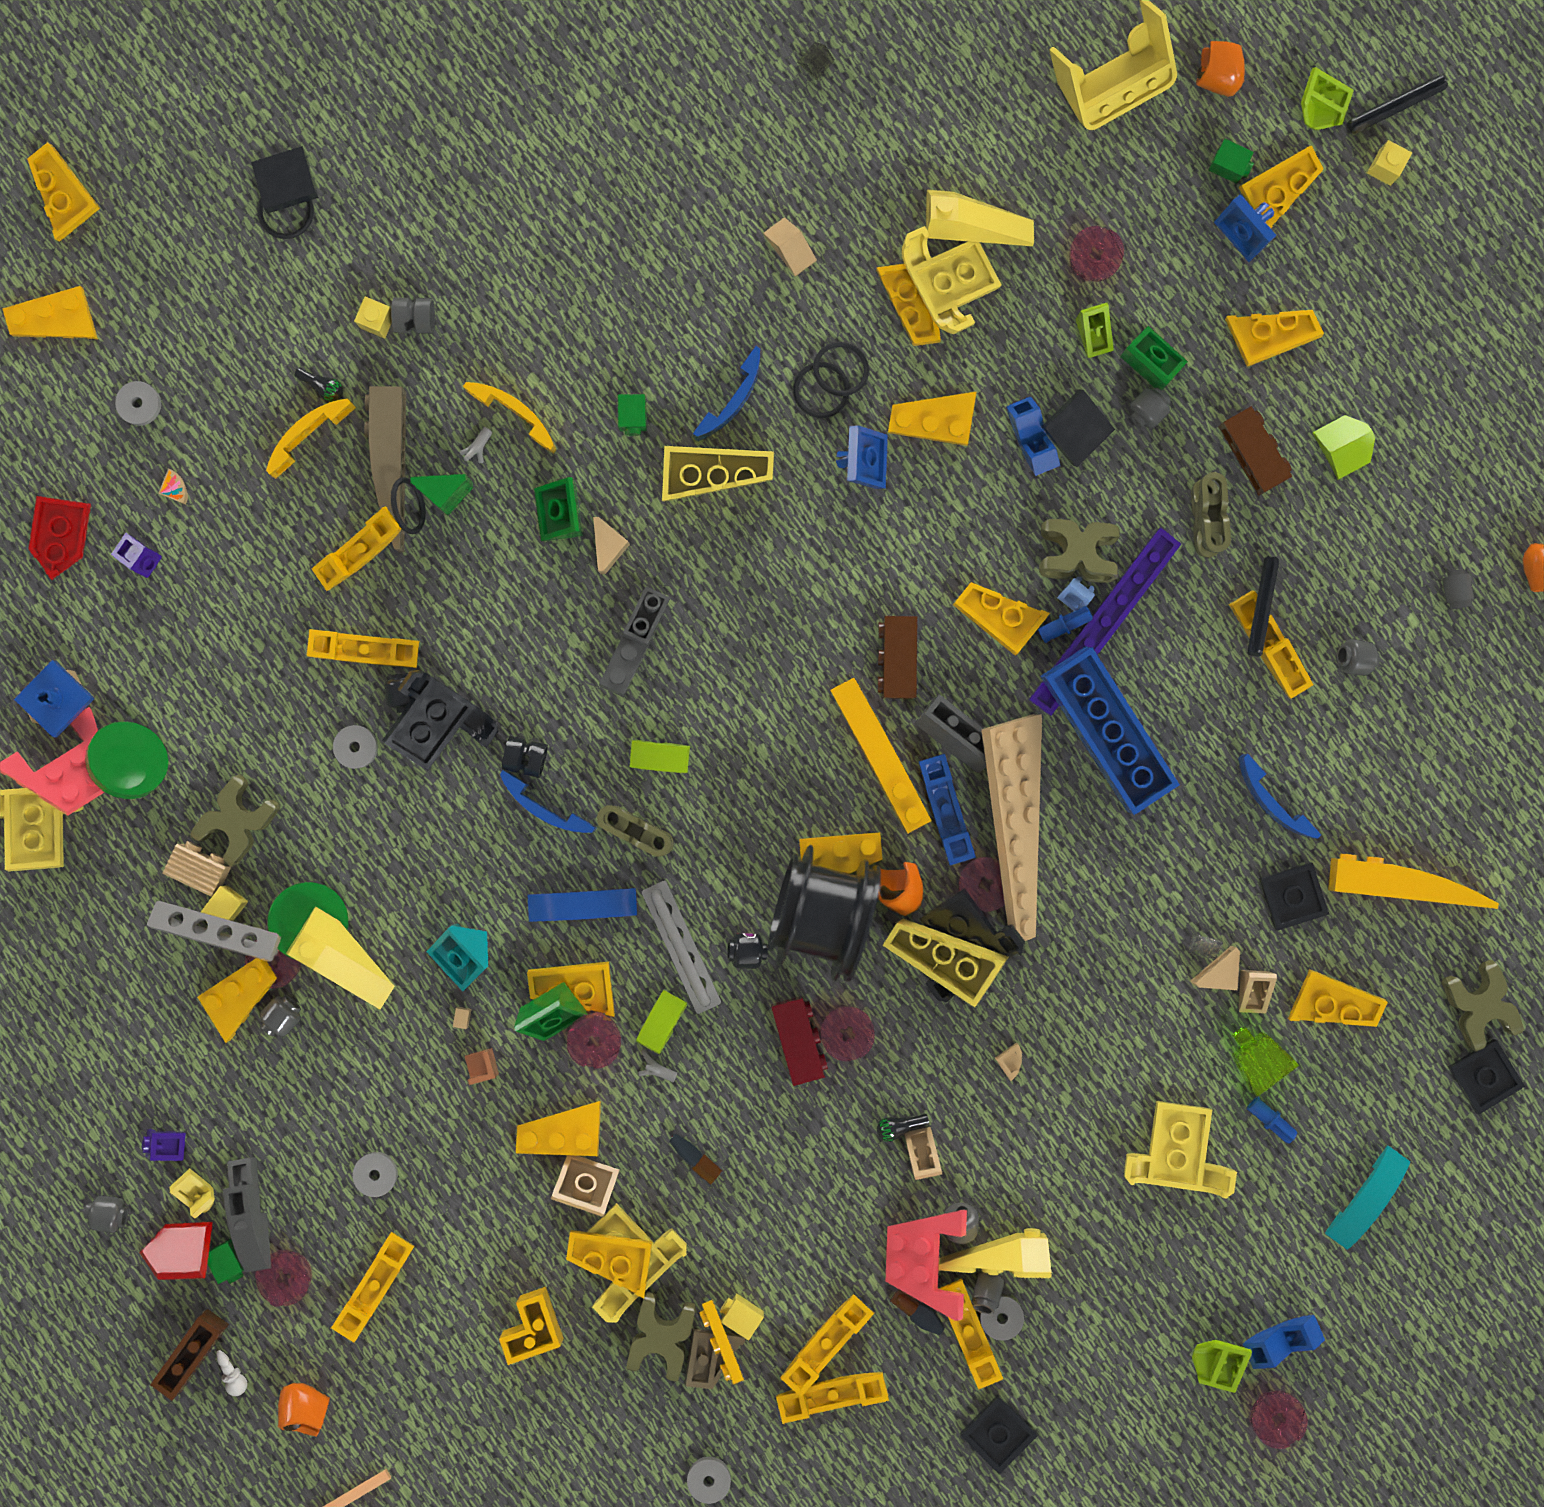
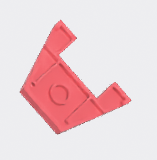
(64, 780)
(914, 1260)

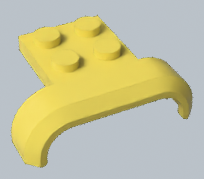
(948, 278)
(31, 831)
(1179, 1153)
(664, 1253)

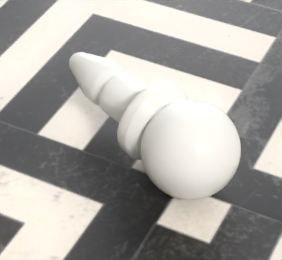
(234, 1382)

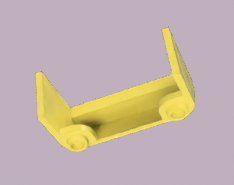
(1125, 80)

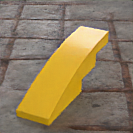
(1277, 651)

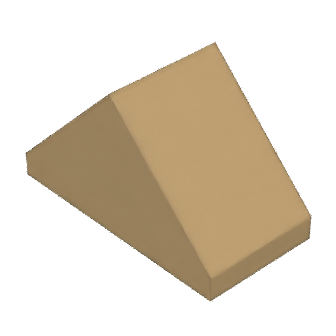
(790, 246)
(608, 545)
(1220, 973)
(1256, 990)
(922, 1153)

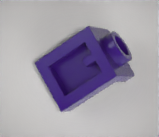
(136, 555)
(163, 1145)

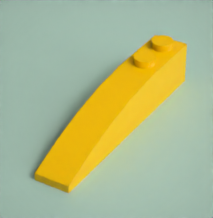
(881, 756)
(1399, 882)

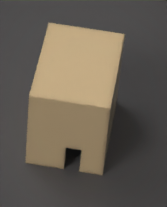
(462, 1017)

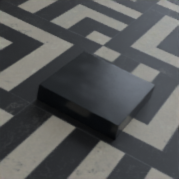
(284, 179)
(1078, 428)
(1294, 896)
(1486, 1077)
(998, 1434)

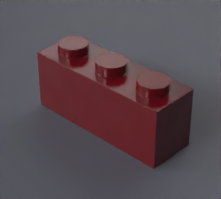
(799, 1040)

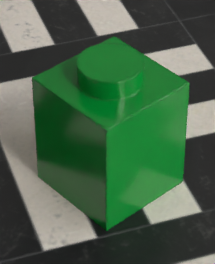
(1232, 161)
(632, 414)
(225, 1263)

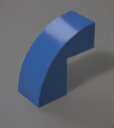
(1034, 443)
(1277, 1342)

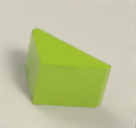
(1095, 330)

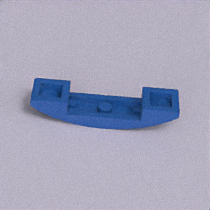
(711, 423)
(1252, 774)
(517, 788)
(946, 809)
(582, 905)

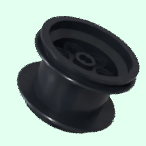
(825, 913)

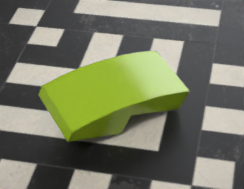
(659, 756)
(661, 1022)

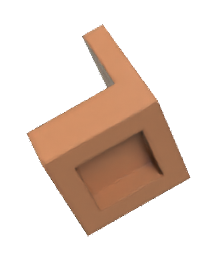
(481, 1066)

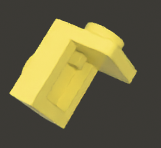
(193, 1192)

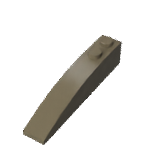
(387, 447)

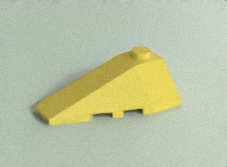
(966, 219)
(335, 954)
(1018, 1253)

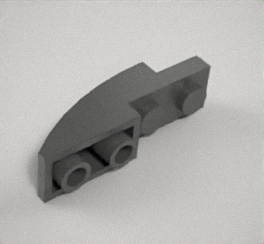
(634, 642)
(244, 1216)

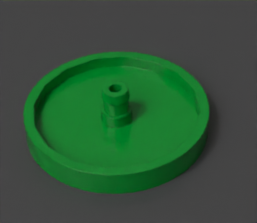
(126, 760)
(296, 904)

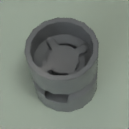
(413, 315)

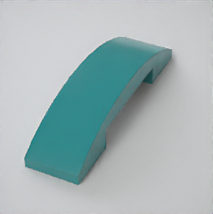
(1370, 1199)

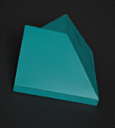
(461, 954)

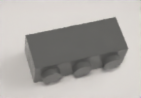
(954, 732)

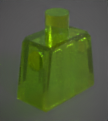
(1261, 1060)

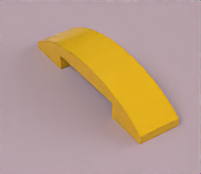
(487, 394)
(280, 458)
(358, 550)
(363, 649)
(373, 1287)
(973, 1341)
(825, 1344)
(833, 1394)

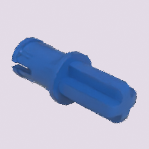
(1065, 624)
(1272, 1120)

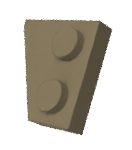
(703, 1364)

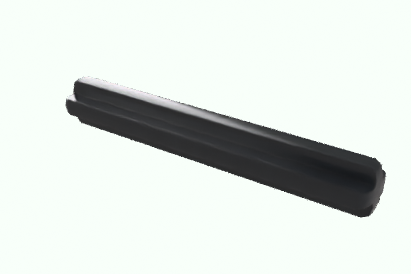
(1397, 104)
(1263, 606)

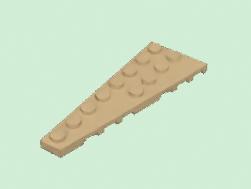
(1014, 786)

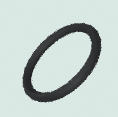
(287, 235)
(837, 392)
(812, 413)
(395, 509)

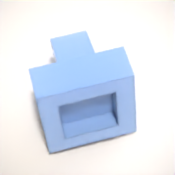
(1076, 595)

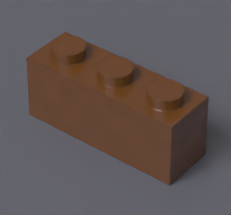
(1256, 450)
(898, 657)
(189, 1354)

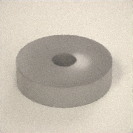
(150, 403)
(344, 753)
(362, 1174)
(1008, 1328)
(706, 1492)

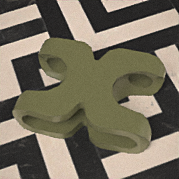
(1210, 515)
(1079, 550)
(235, 820)
(635, 830)
(1482, 1005)
(661, 1336)

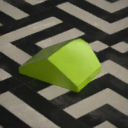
(1324, 100)
(1346, 444)
(1220, 1364)

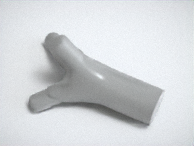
(477, 446)
(656, 1069)

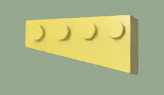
(708, 470)
(948, 960)

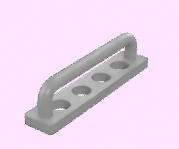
(162, 920)
(678, 948)

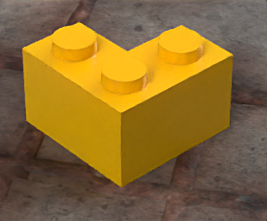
(537, 1333)

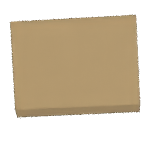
(585, 1184)

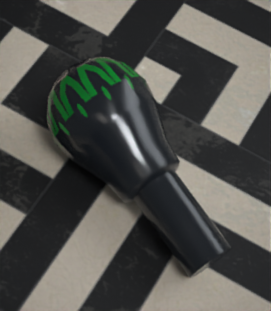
(328, 388)
(893, 1128)

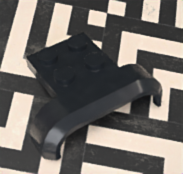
(434, 719)
(964, 920)

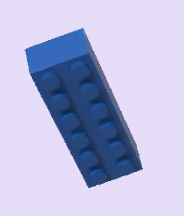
(1110, 730)

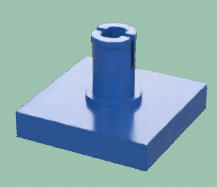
(1246, 226)
(865, 457)
(54, 698)

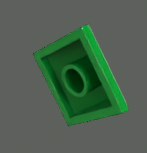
(1153, 358)
(444, 490)
(558, 510)
(549, 1013)

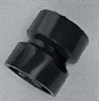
(515, 753)

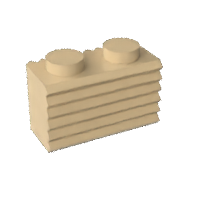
(196, 868)

